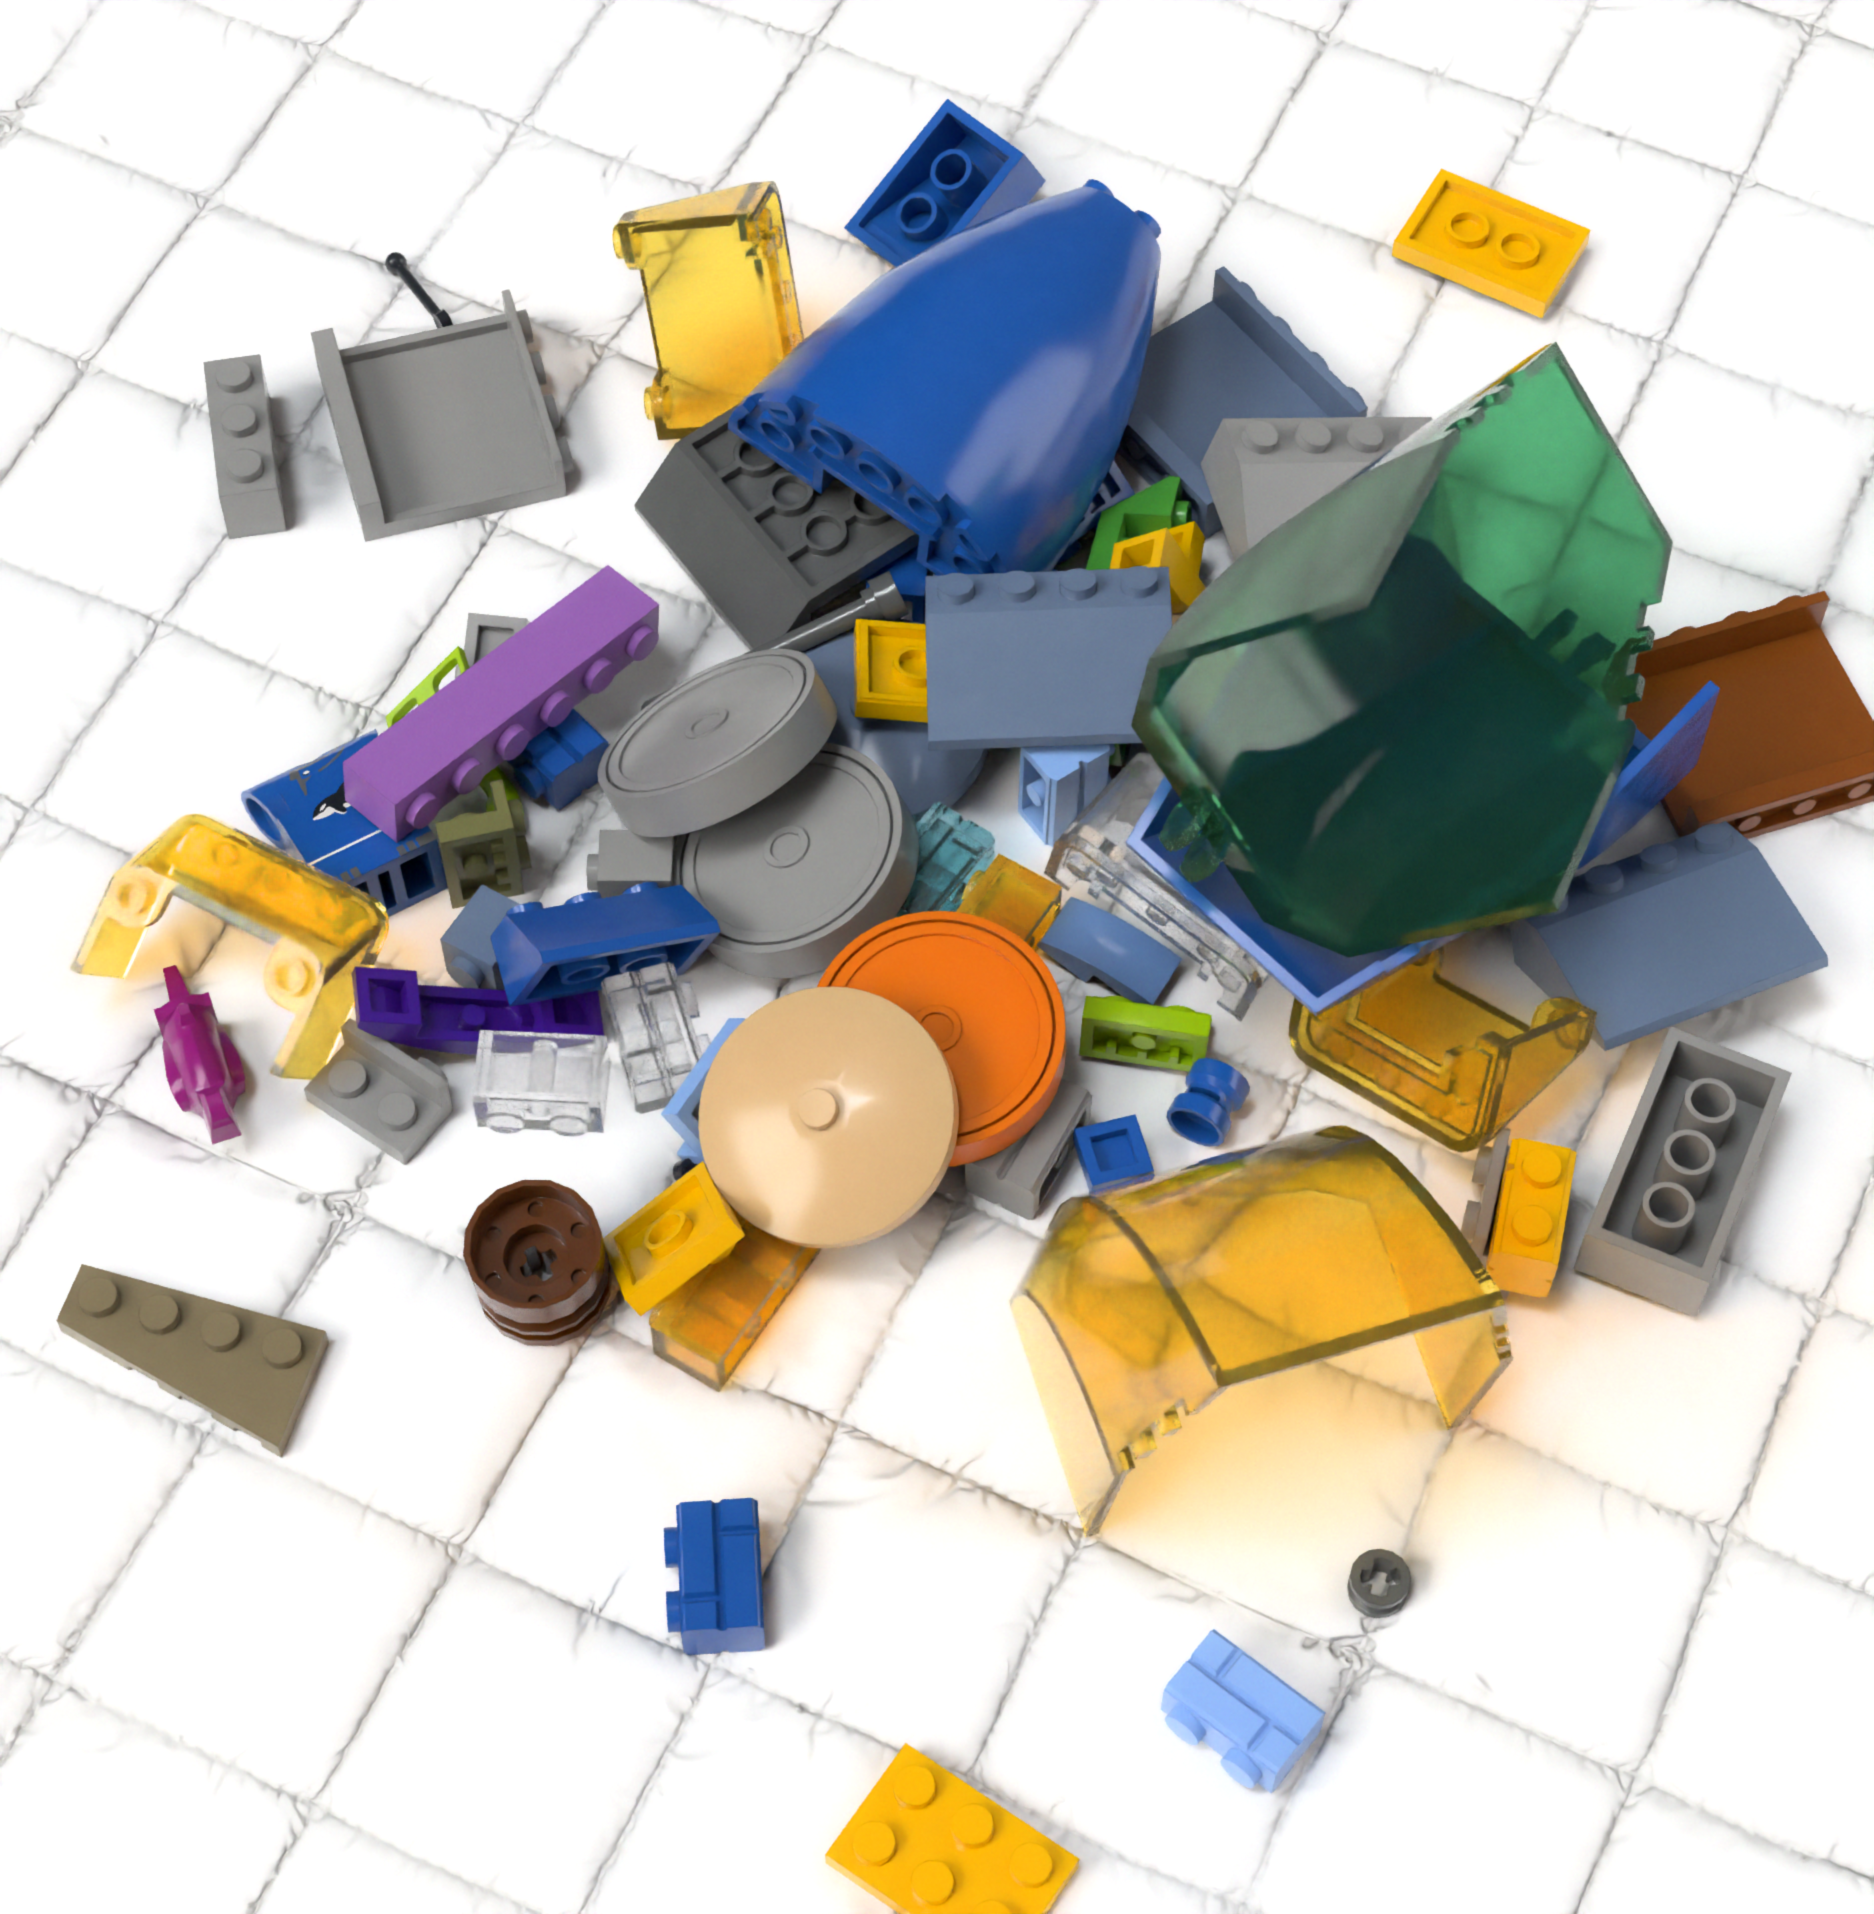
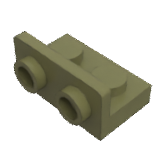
(485, 849)

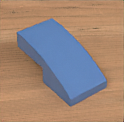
(1116, 952)

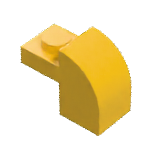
(1174, 548)

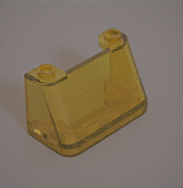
(714, 299)
(1441, 1052)

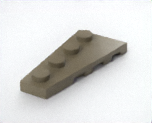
(221, 1357)

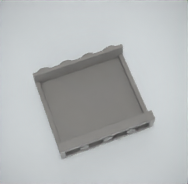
(443, 423)

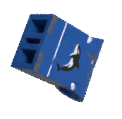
(312, 821)

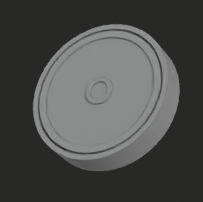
(717, 743)
(803, 866)

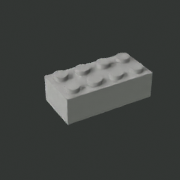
(1682, 1171)

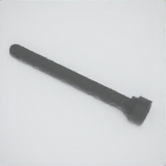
(876, 603)

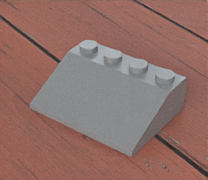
(1278, 466)

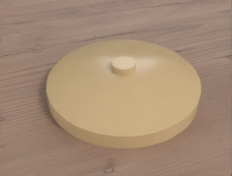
(828, 1117)

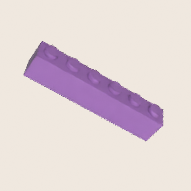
(501, 704)

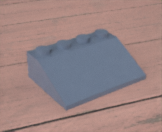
(1040, 655)
(1668, 935)

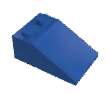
(942, 185)

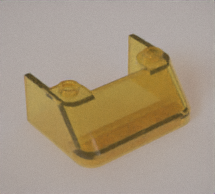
(308, 916)

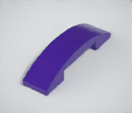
(451, 1018)

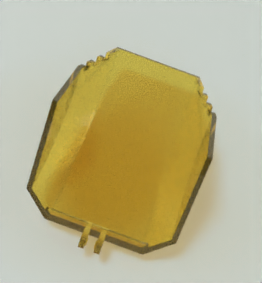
(1237, 1275)

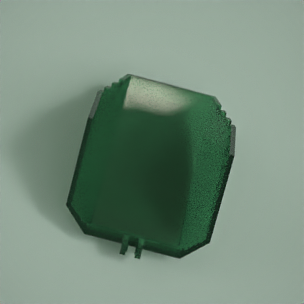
(1419, 677)

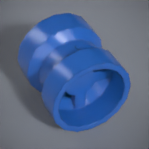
(1210, 1098)

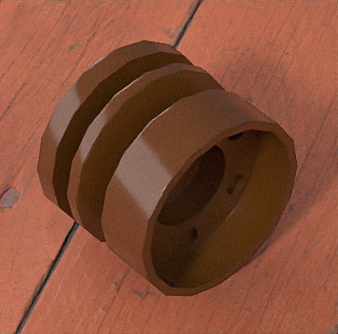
(532, 1229)

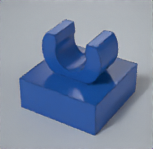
(1112, 1152)

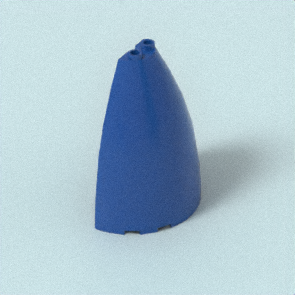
(977, 382)

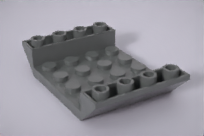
(760, 536)

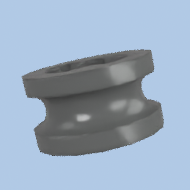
(1361, 1570)

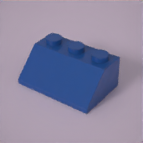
(594, 937)

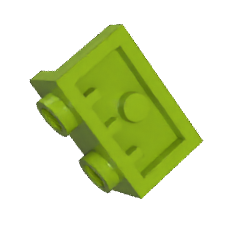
(1143, 1033)

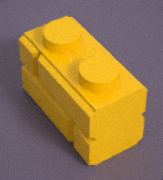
(1530, 1217)

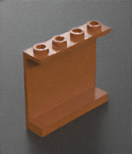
(1785, 726)

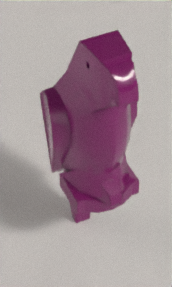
(200, 1058)

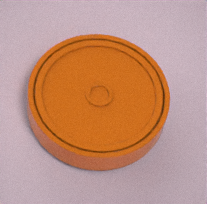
(982, 1003)

